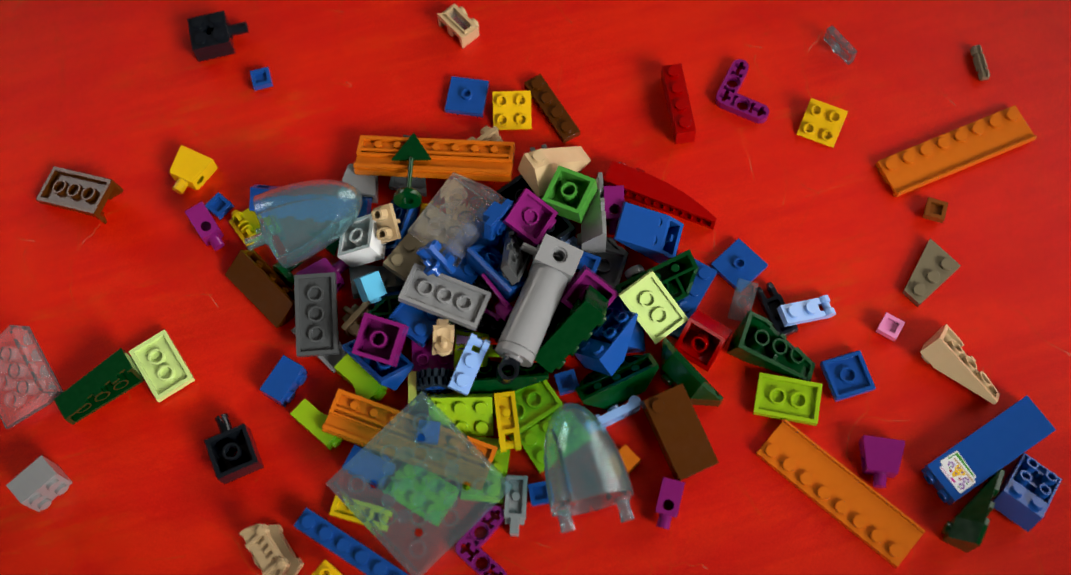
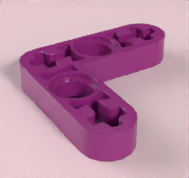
(734, 98)
(476, 543)

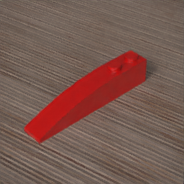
(657, 194)

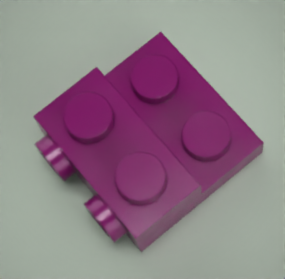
(530, 218)

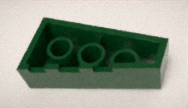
(572, 330)
(99, 387)

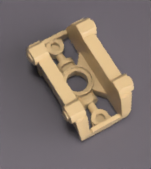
(271, 550)

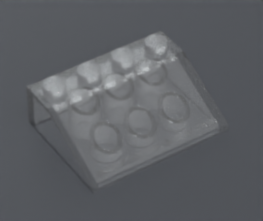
(455, 216)
(25, 376)

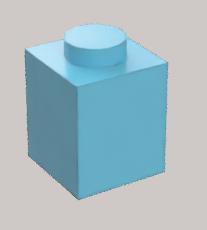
(370, 287)

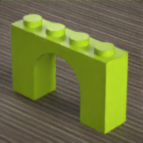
(364, 386)

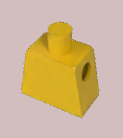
(191, 169)

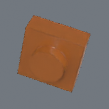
(935, 210)

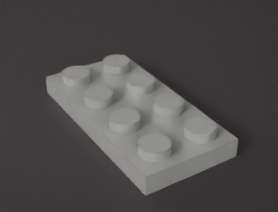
(445, 297)

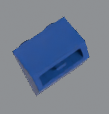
(648, 232)
(608, 343)
(1027, 492)

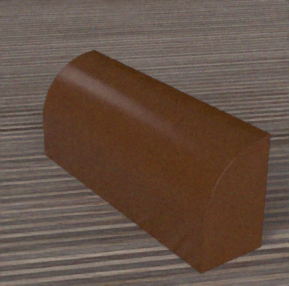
(263, 287)

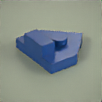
(493, 220)

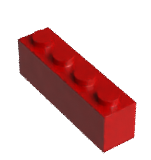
(678, 103)

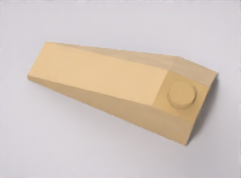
(540, 165)
(947, 356)

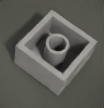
(39, 484)

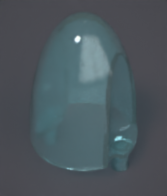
(304, 218)
(583, 467)

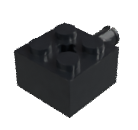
(213, 35)
(222, 449)

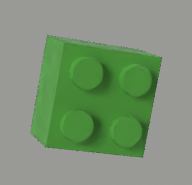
(570, 193)

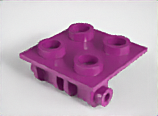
(423, 358)

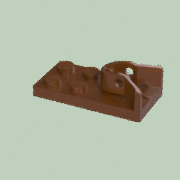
(78, 192)

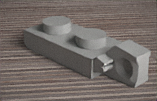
(516, 503)

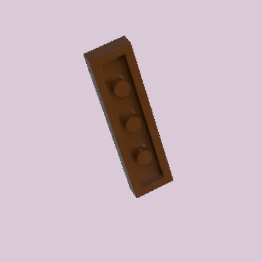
(552, 108)

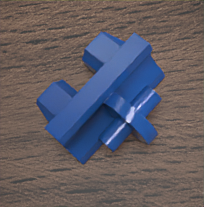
(434, 260)

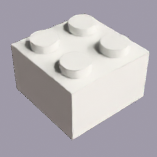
(360, 243)

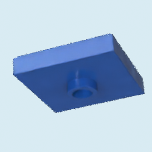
(467, 96)
(739, 262)
(847, 376)

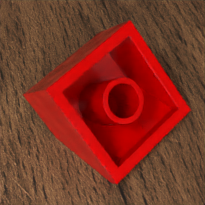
(702, 339)

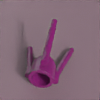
(503, 308)

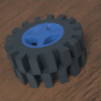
(434, 380)

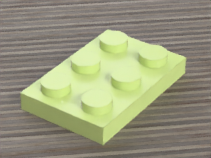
(654, 305)
(161, 365)

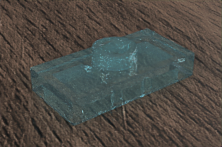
(840, 45)
(742, 299)

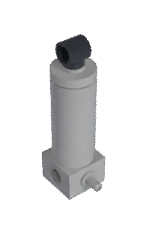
(548, 276)

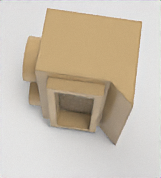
(459, 24)

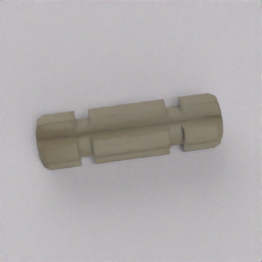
(980, 62)

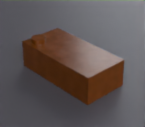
(679, 432)

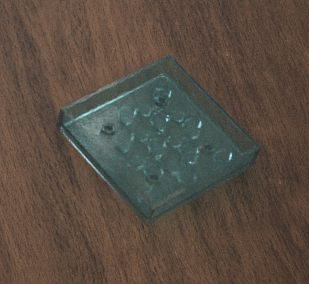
(419, 485)

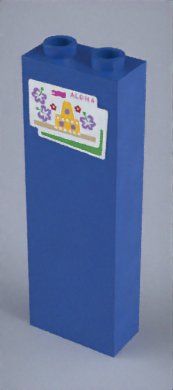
(987, 450)

